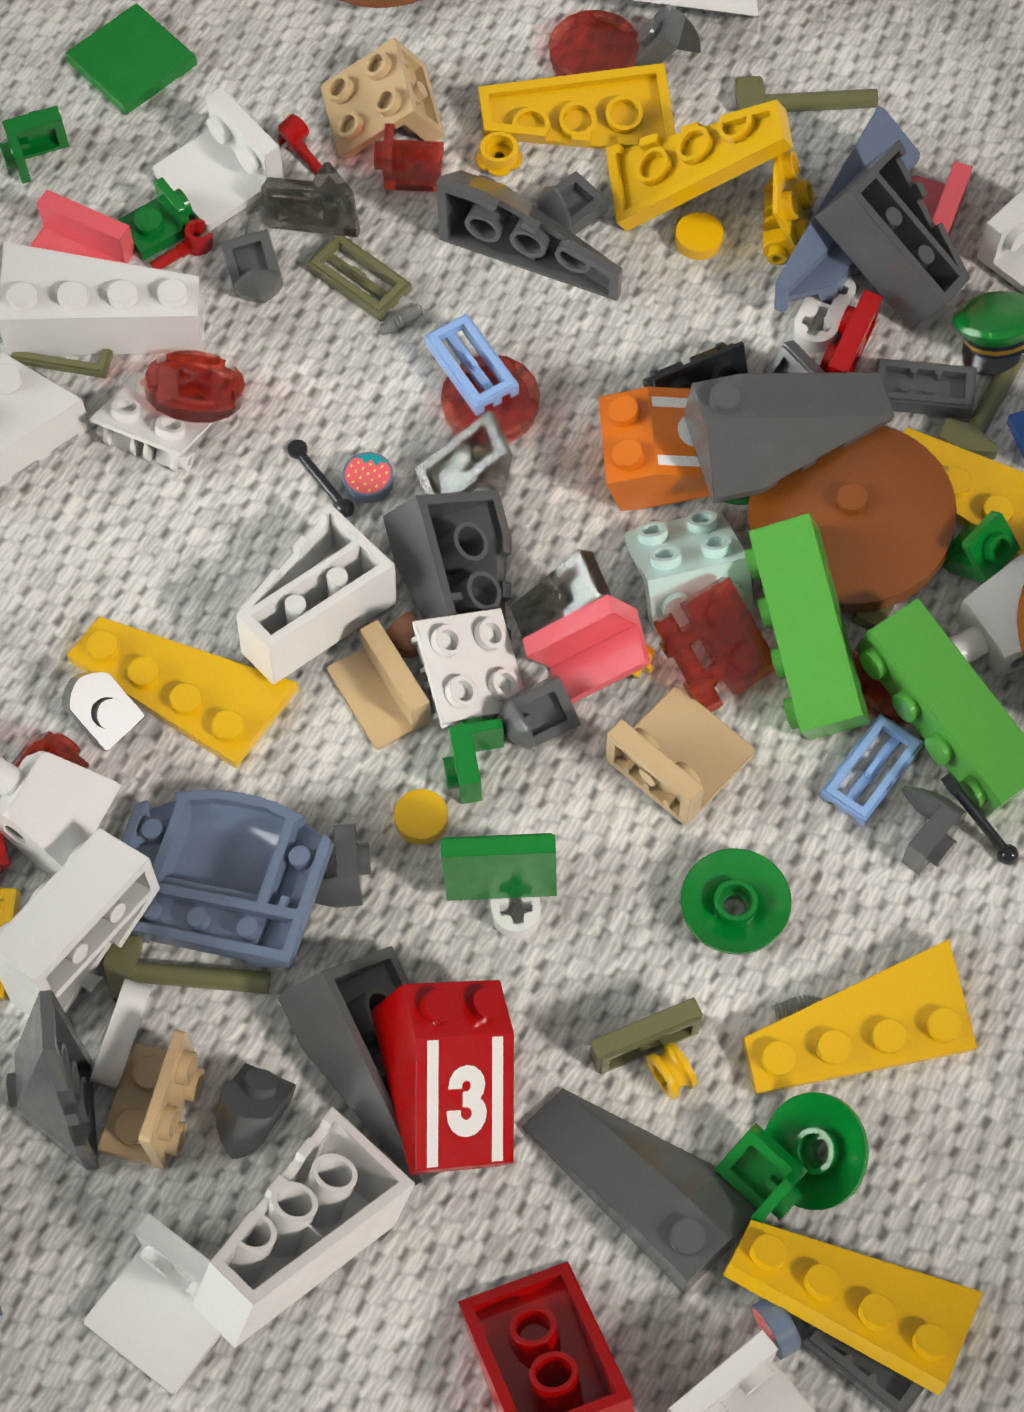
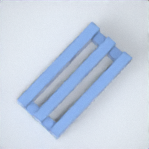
(490, 393)
(848, 803)

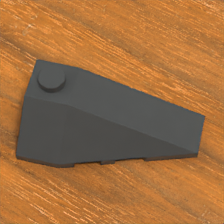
(506, 227)
(770, 424)
(452, 551)
(339, 1036)
(54, 1082)
(651, 1189)

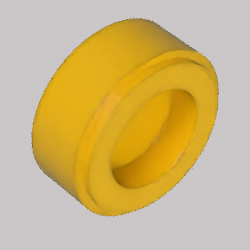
(699, 235)
(421, 816)

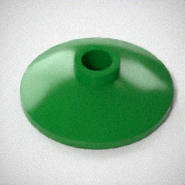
(738, 876)
(801, 1128)

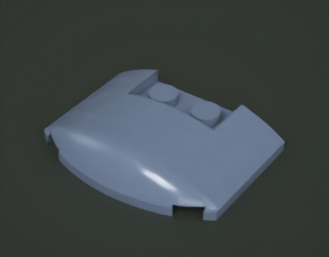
(229, 874)

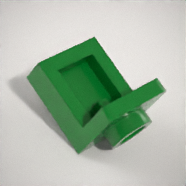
(32, 136)
(982, 548)
(462, 767)
(763, 1173)

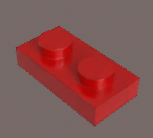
(856, 330)

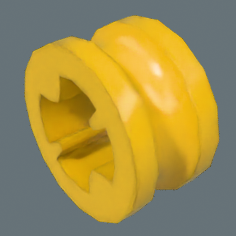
(672, 1070)

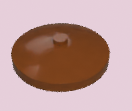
(880, 515)

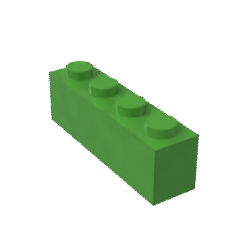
(807, 627)
(947, 705)

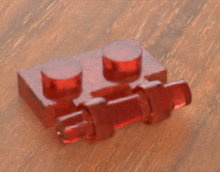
(728, 636)

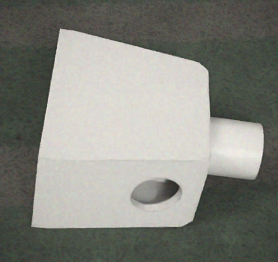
(991, 621)
(51, 806)

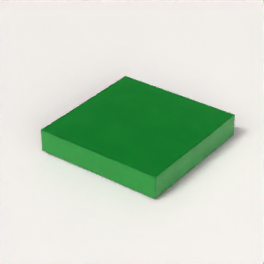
(131, 58)
(499, 866)

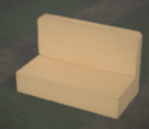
(381, 689)

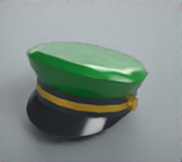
(992, 331)

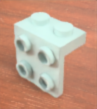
(686, 557)

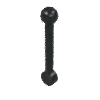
(298, 450)
(1007, 853)

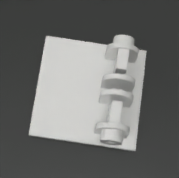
(134, 423)
(466, 664)

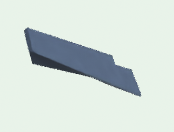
(818, 262)

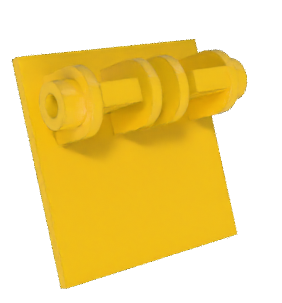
(785, 208)

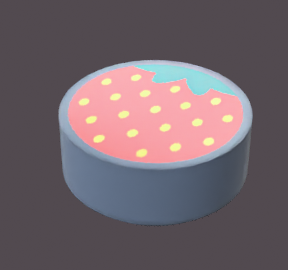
(368, 477)
(777, 1326)

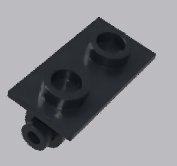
(711, 364)

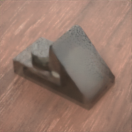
(312, 206)
(469, 460)
(560, 593)

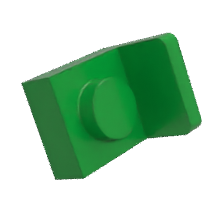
(159, 221)

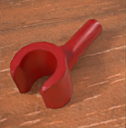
(294, 132)
(191, 245)

